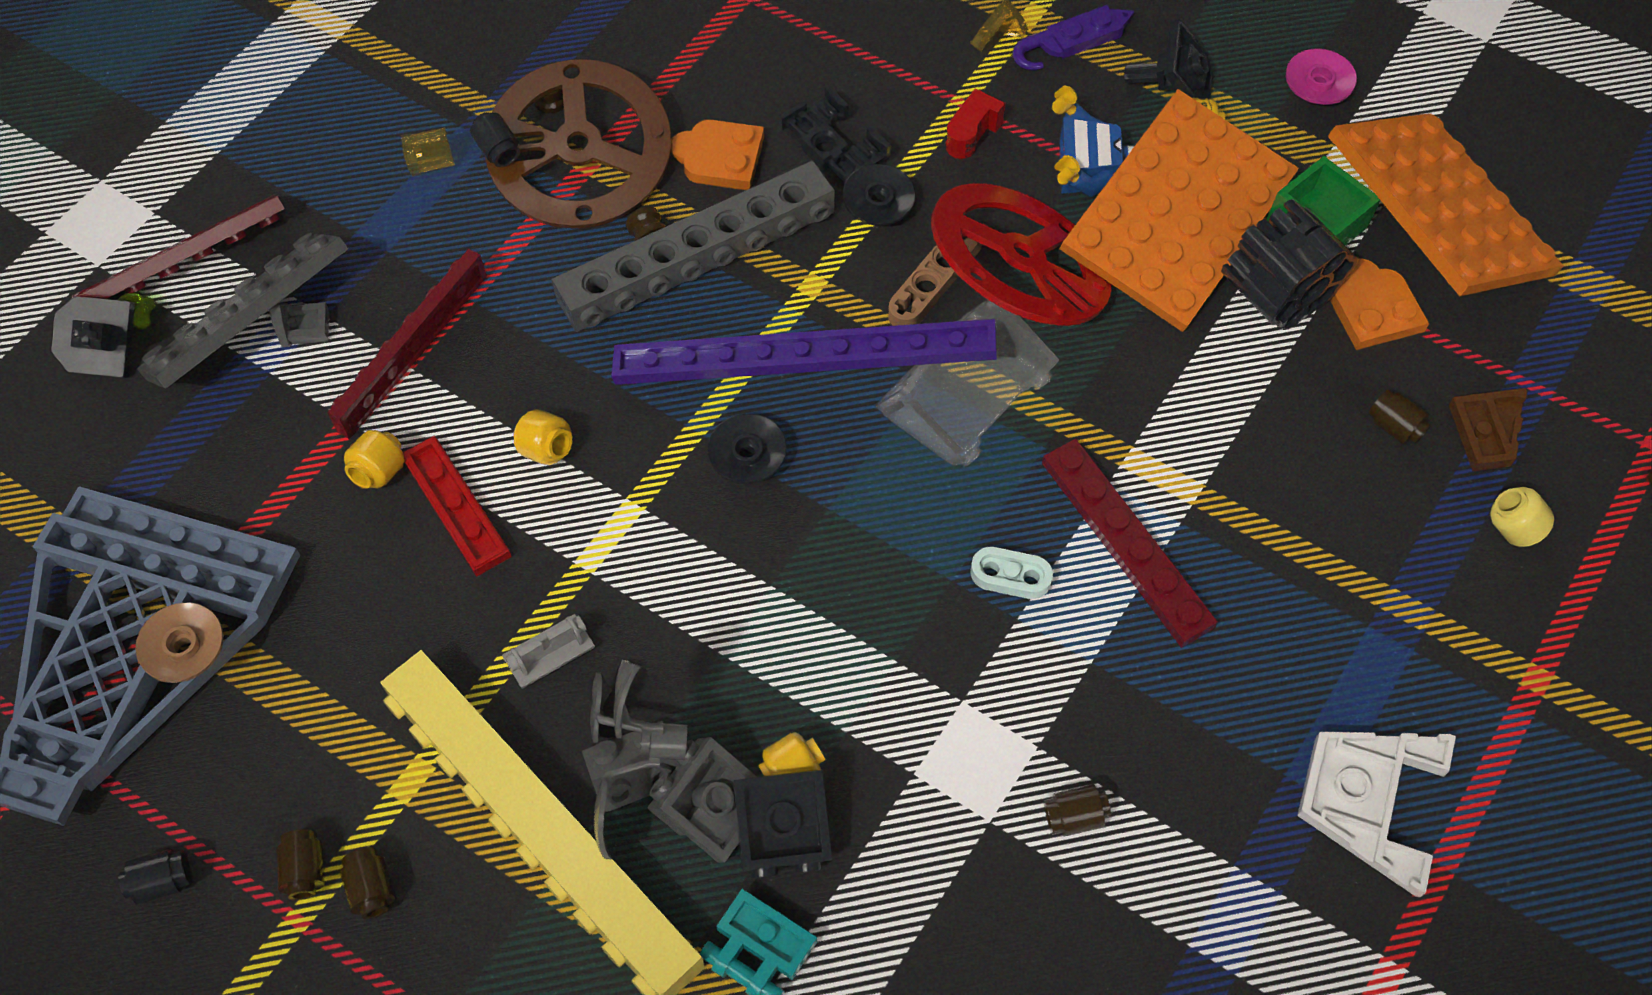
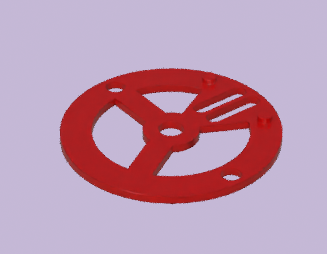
(950, 224)

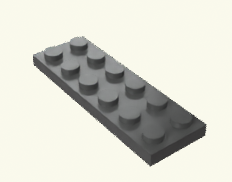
(251, 300)

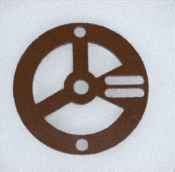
(645, 169)

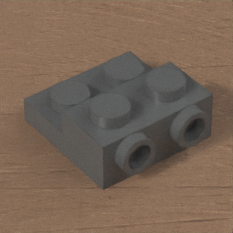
(701, 797)

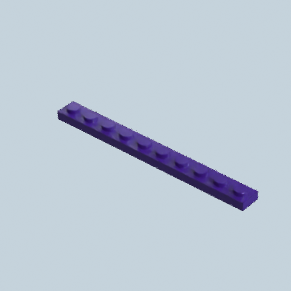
(805, 352)

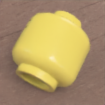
(1522, 516)

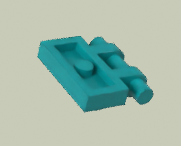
(766, 935)

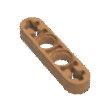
(924, 301)

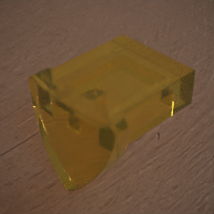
(1004, 19)
(427, 151)

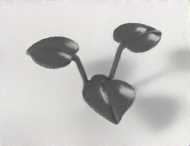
(657, 739)

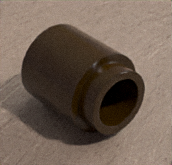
(1400, 417)
(1077, 810)
(300, 864)
(366, 883)

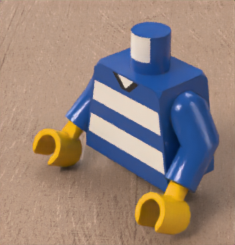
(1087, 145)

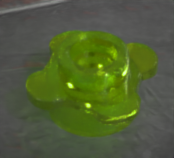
(142, 309)

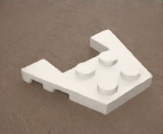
(1354, 792)

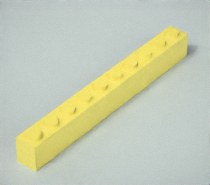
(543, 828)

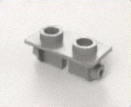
(548, 650)

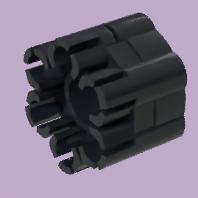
(1292, 272)

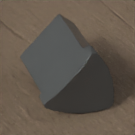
(300, 323)

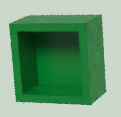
(1332, 197)

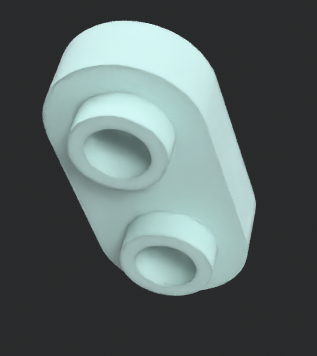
(1011, 570)

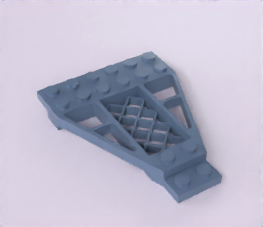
(145, 550)

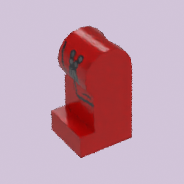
(971, 121)

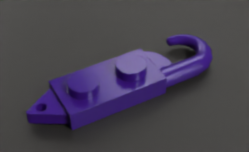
(1074, 35)

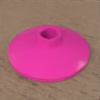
(1321, 76)

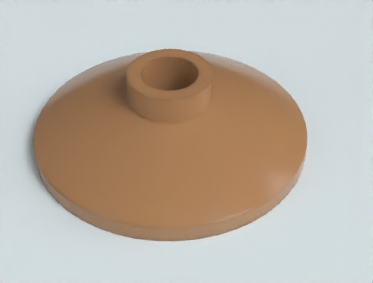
(169, 630)

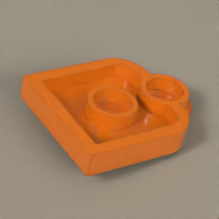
(719, 153)
(1377, 306)

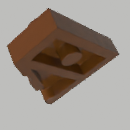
(1489, 426)

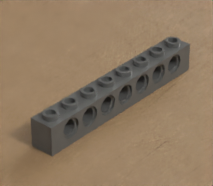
(693, 246)

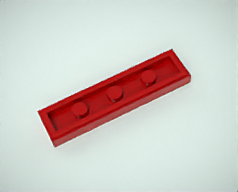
(456, 506)

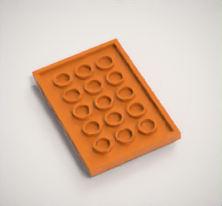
(1446, 203)
(1178, 209)

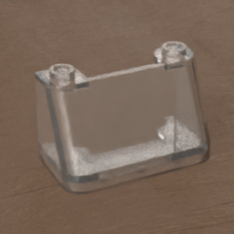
(957, 402)

